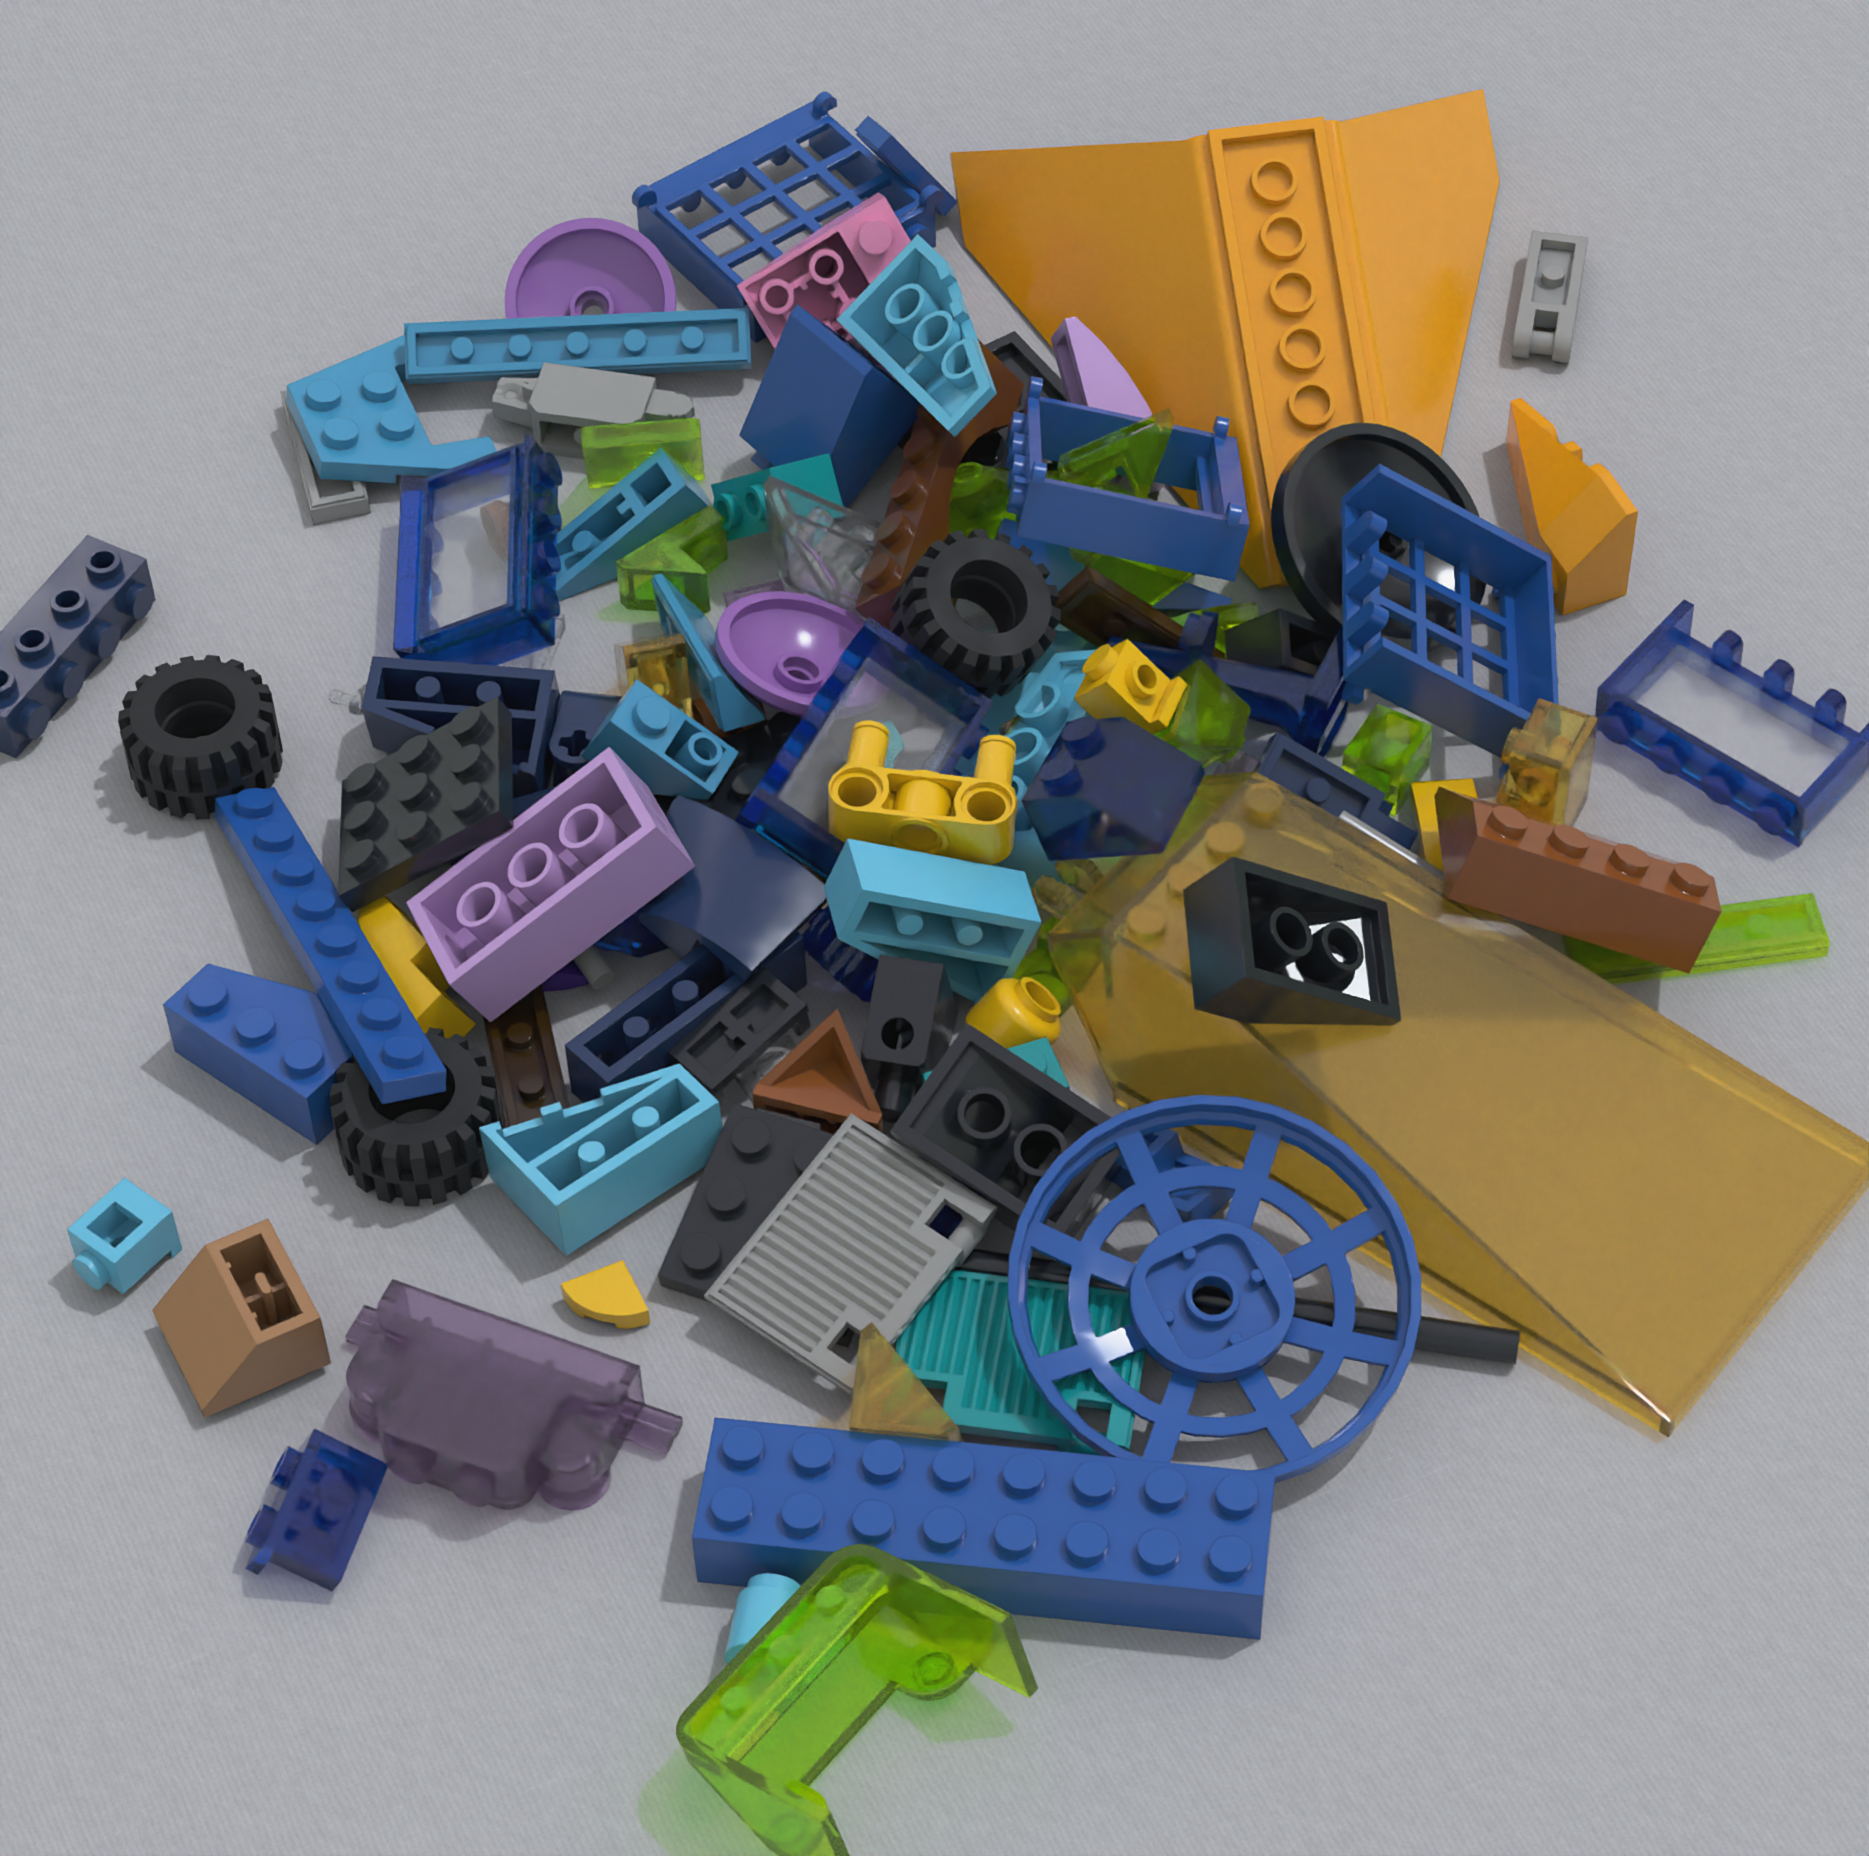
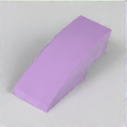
(1096, 378)

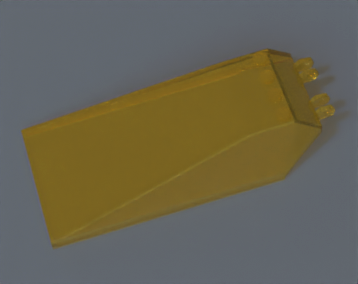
(1532, 1121)

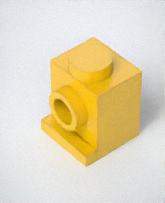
(1128, 685)

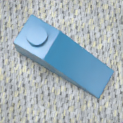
(624, 519)

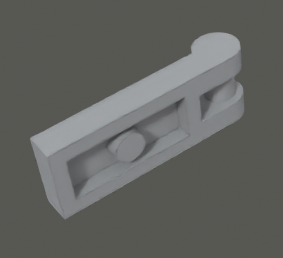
(1550, 295)

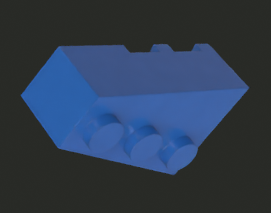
(261, 1042)

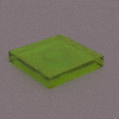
(618, 449)

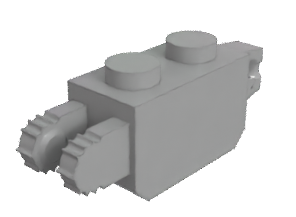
(578, 397)

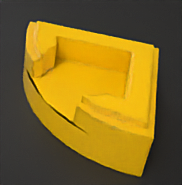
(607, 1296)

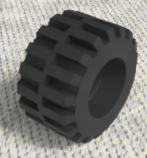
(999, 582)
(191, 702)
(423, 1156)

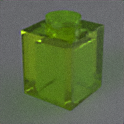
(1390, 753)

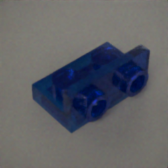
(317, 1510)

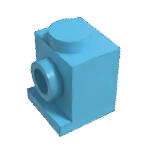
(122, 1237)

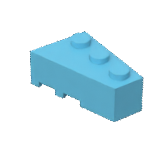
(933, 911)
(605, 1157)

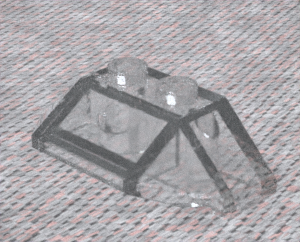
(818, 543)

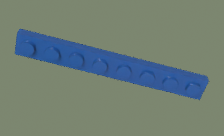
(330, 946)

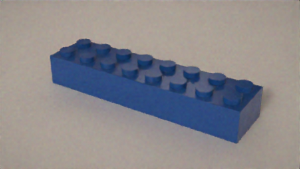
(998, 1521)

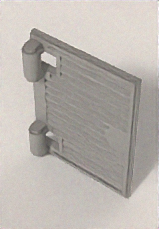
(850, 1250)

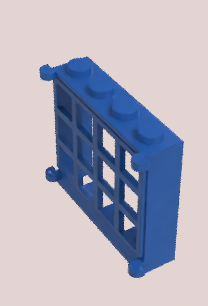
(739, 160)
(1475, 548)

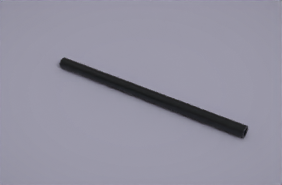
(1433, 1333)

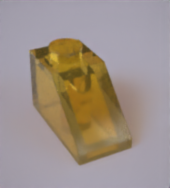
(658, 664)

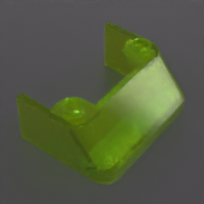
(823, 1672)

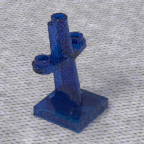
(1297, 703)

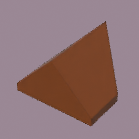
(820, 1081)

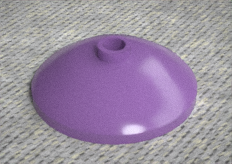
(588, 266)
(783, 645)

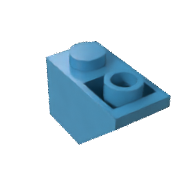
(663, 745)

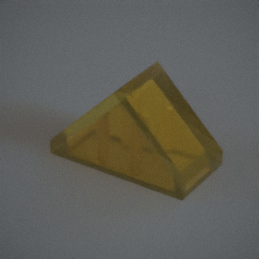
(891, 1397)

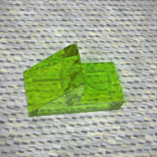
(1134, 447)
(681, 555)

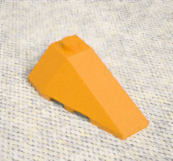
(1570, 512)

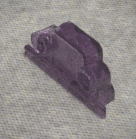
(493, 1403)

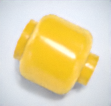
(1016, 1013)

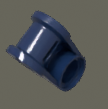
(576, 723)

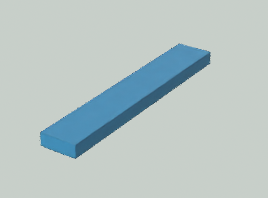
(601, 342)

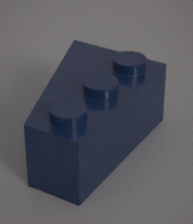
(422, 695)

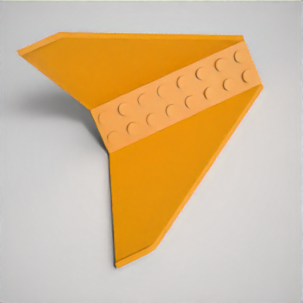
(1257, 271)

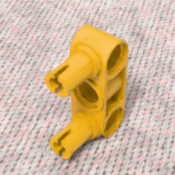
(924, 808)

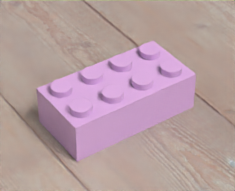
(549, 885)

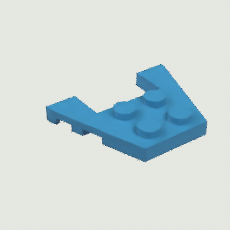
(364, 424)

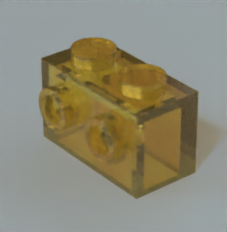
(1549, 763)

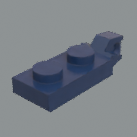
(1329, 787)

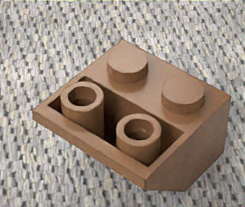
(241, 1320)

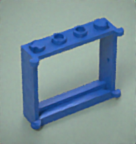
(1120, 524)

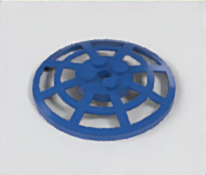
(1225, 1256)

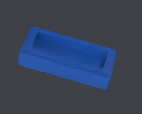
(901, 161)

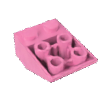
(826, 268)

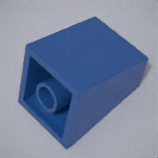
(825, 400)

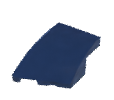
(738, 897)

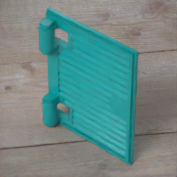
(968, 1348)

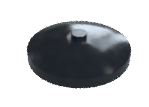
(1309, 523)

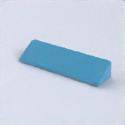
(724, 698)

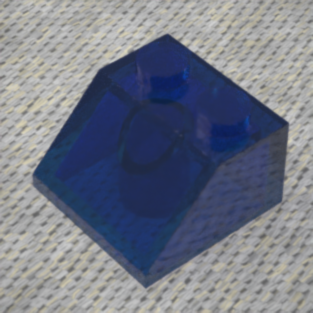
(1109, 791)

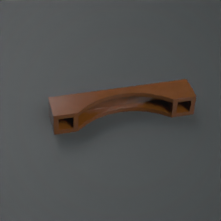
(923, 491)

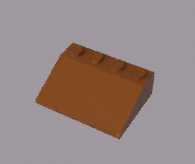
(1574, 882)

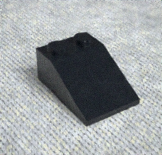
(1288, 949)
(1001, 1128)

